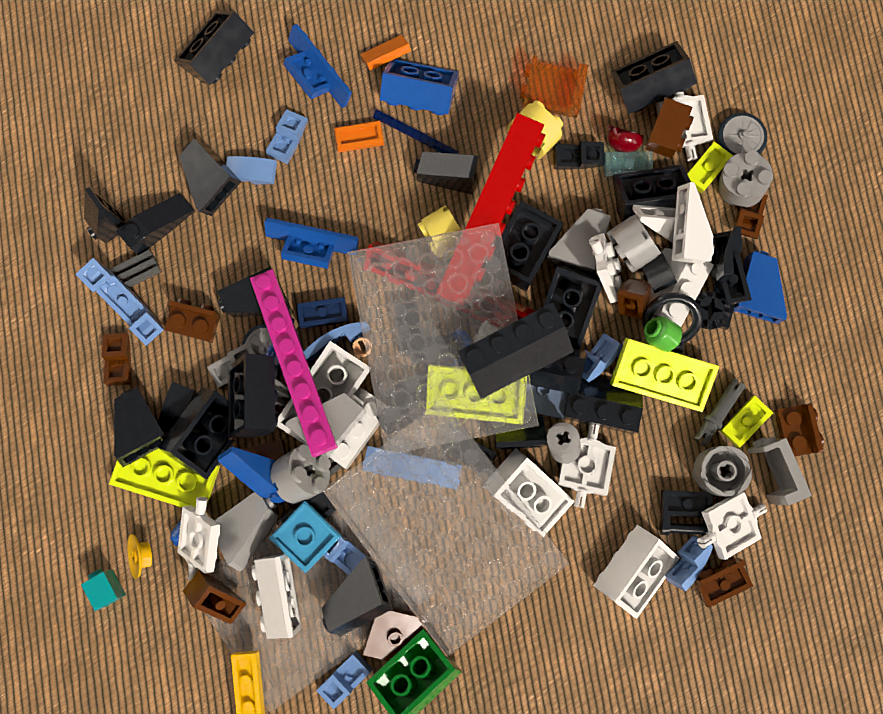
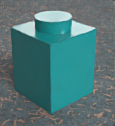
(103, 588)

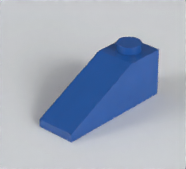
(252, 471)

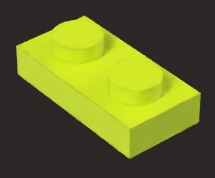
(709, 166)
(746, 421)

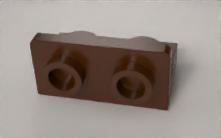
(191, 320)
(800, 429)

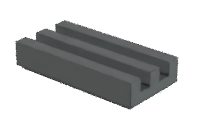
(134, 261)

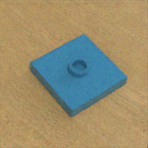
(305, 536)

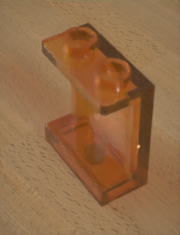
(555, 87)

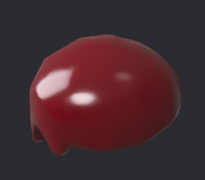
(624, 140)

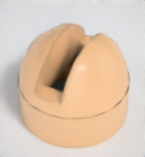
(357, 348)

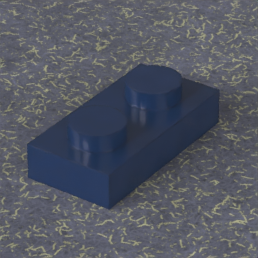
(322, 312)

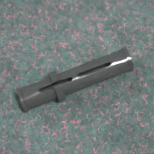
(714, 420)

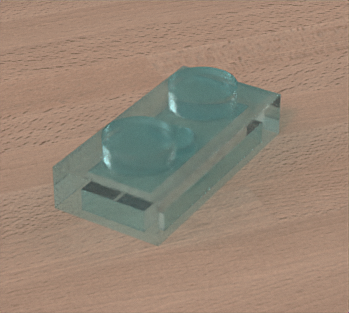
(627, 162)

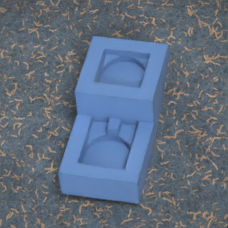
(287, 136)
(253, 169)
(601, 357)
(345, 555)
(691, 564)
(344, 679)

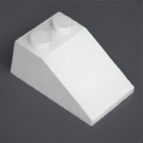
(535, 489)

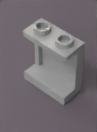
(784, 470)

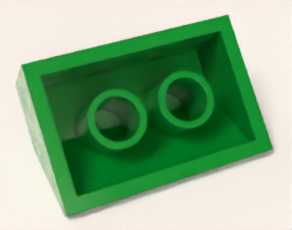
(413, 676)

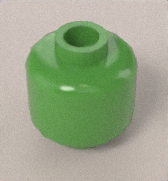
(663, 333)

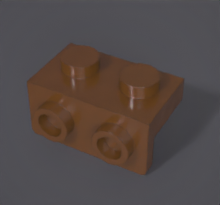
(723, 581)

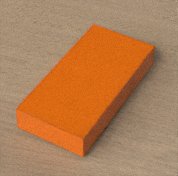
(385, 52)
(359, 136)

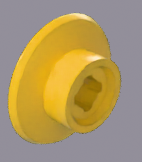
(138, 555)

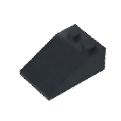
(528, 242)
(574, 297)

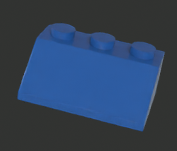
(418, 86)

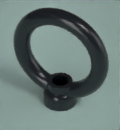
(678, 298)

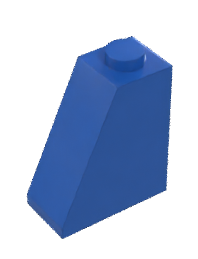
(765, 289)

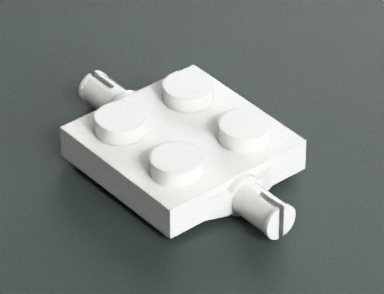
(700, 129)
(606, 265)
(591, 470)
(731, 525)
(198, 538)

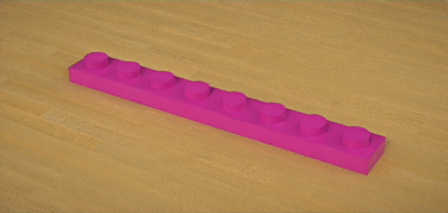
(293, 364)

